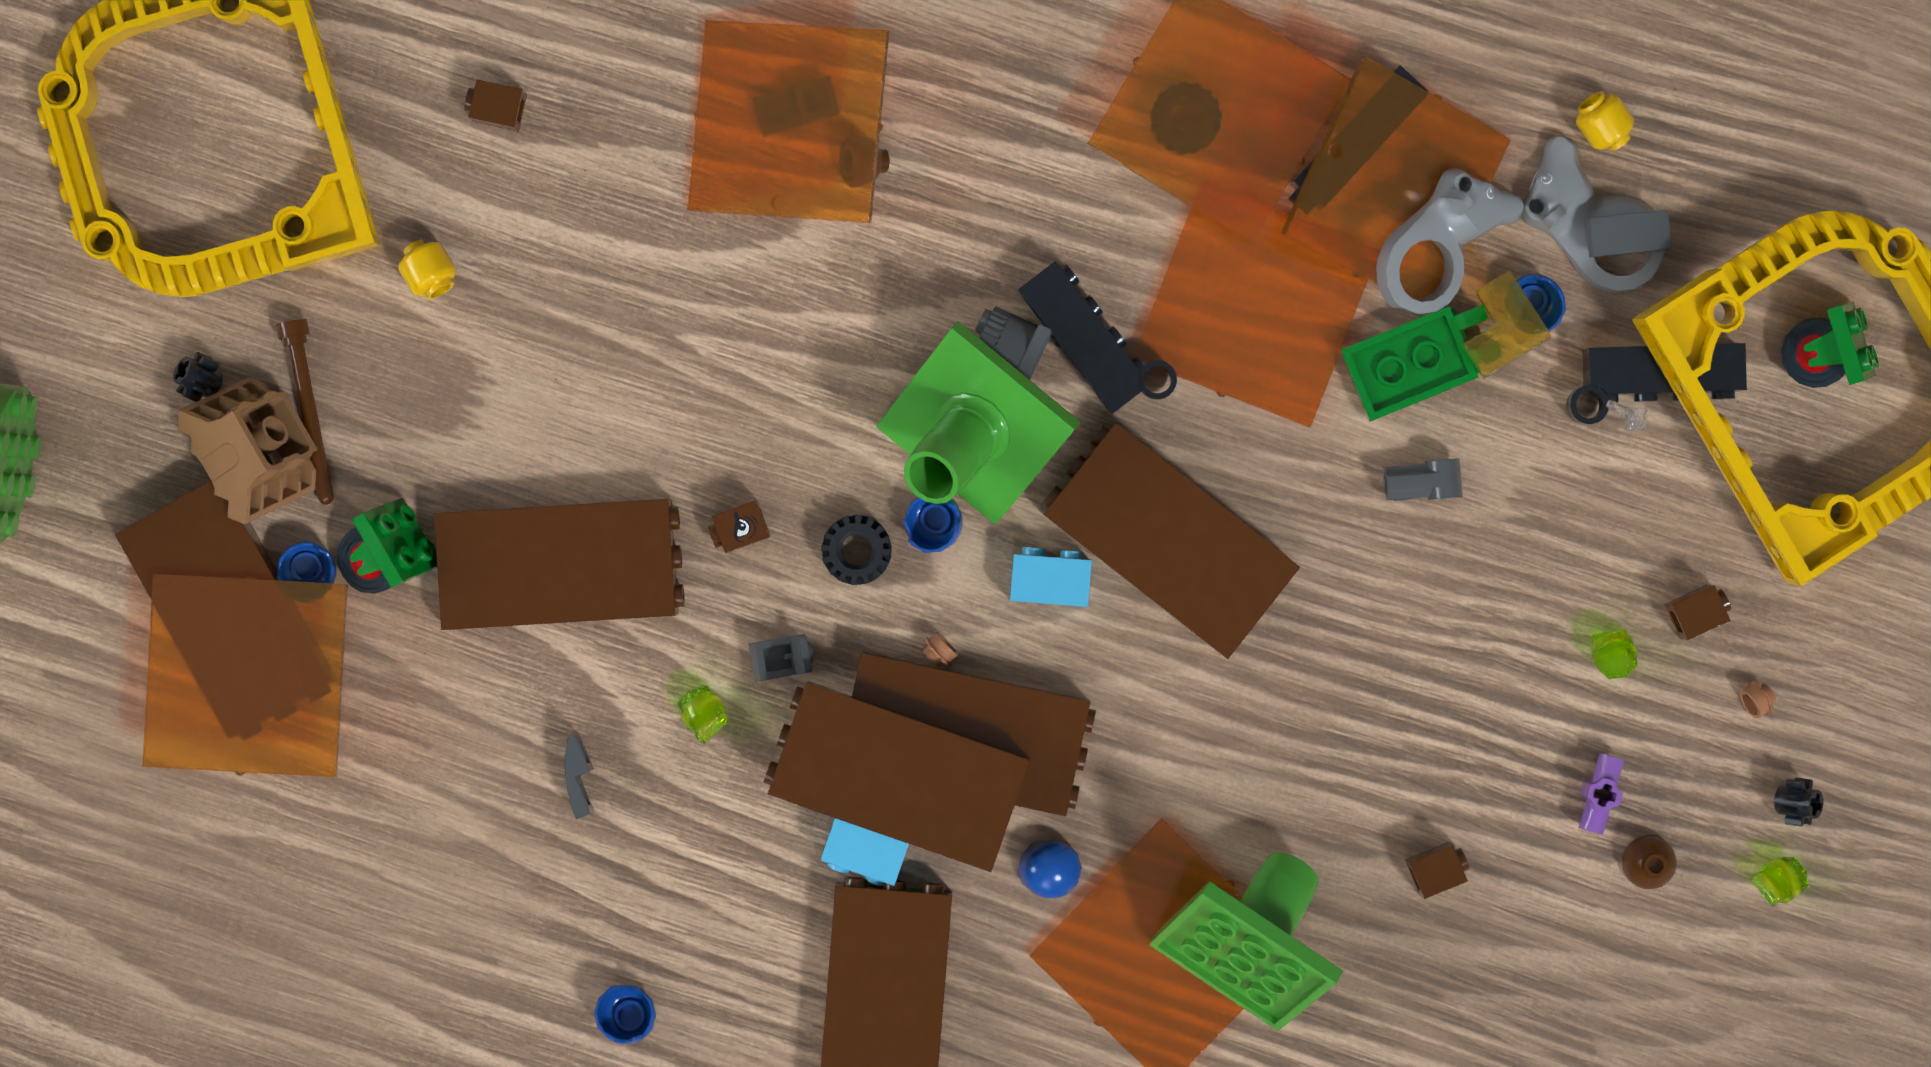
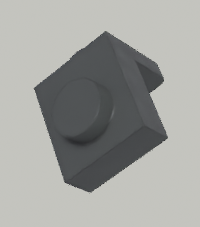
(781, 657)

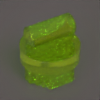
(1614, 653)
(702, 713)
(1781, 880)

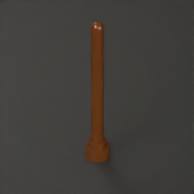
(294, 336)

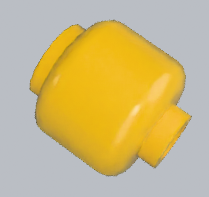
(1605, 121)
(427, 269)

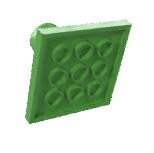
(974, 427)
(1249, 945)

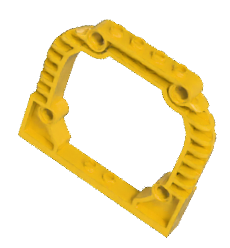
(334, 217)
(1683, 339)

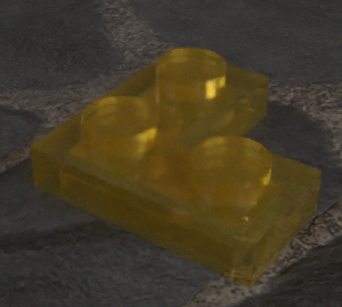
(1515, 330)

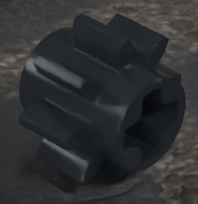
(197, 377)
(1798, 802)

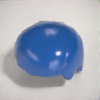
(1545, 298)
(933, 525)
(306, 563)
(1050, 868)
(625, 1014)

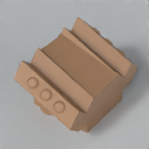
(251, 448)

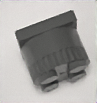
(1014, 338)

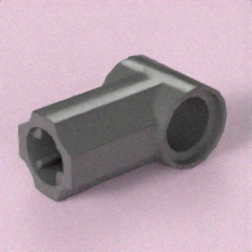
(1433, 480)

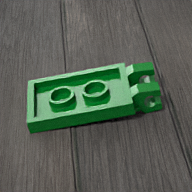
(1412, 361)

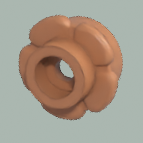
(939, 650)
(1758, 699)

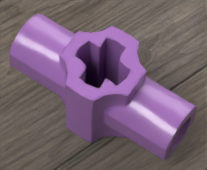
(1596, 815)

